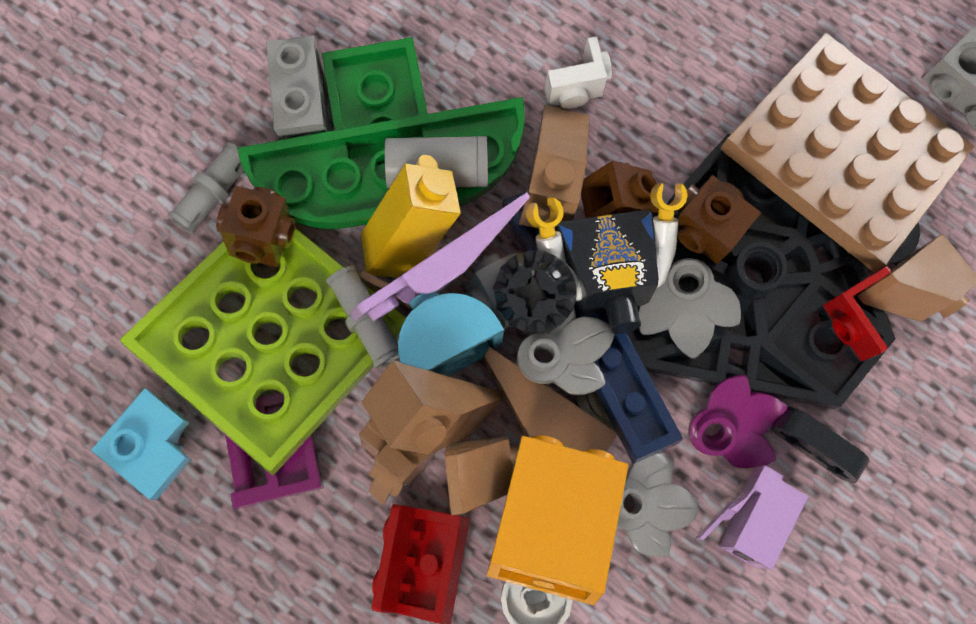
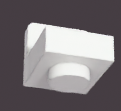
(579, 83)

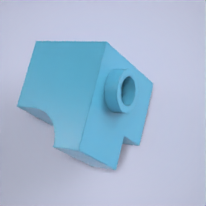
(145, 445)

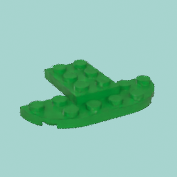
(373, 96)

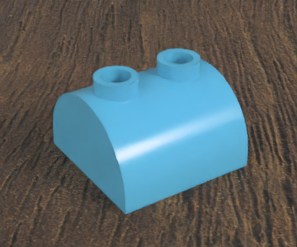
(448, 332)

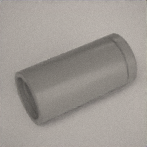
(461, 155)

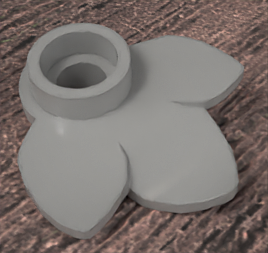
(690, 314)
(574, 350)
(657, 507)

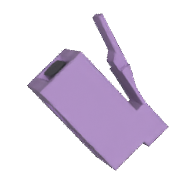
(762, 518)

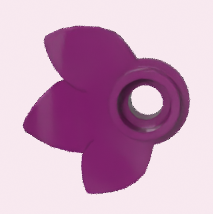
(742, 420)

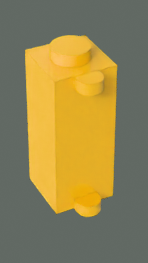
(410, 219)

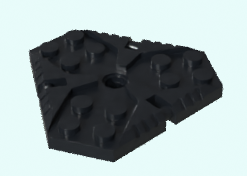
(783, 320)

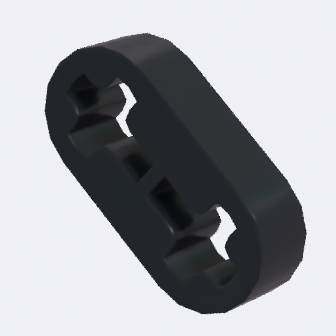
(821, 444)

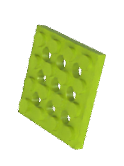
(232, 405)

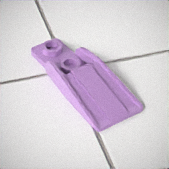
(440, 268)

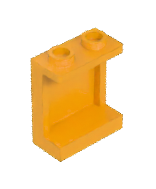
(559, 520)

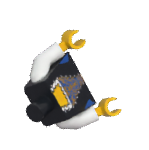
(614, 256)

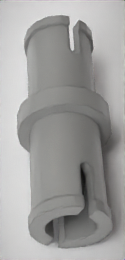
(208, 190)
(374, 335)

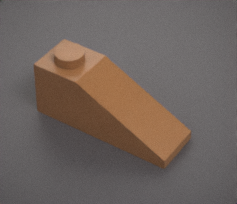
(558, 163)
(426, 409)
(545, 411)
(478, 471)

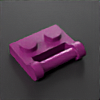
(297, 476)

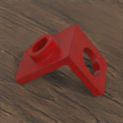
(851, 322)

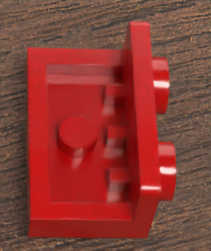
(420, 564)

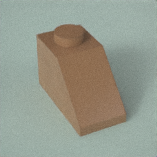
(924, 283)

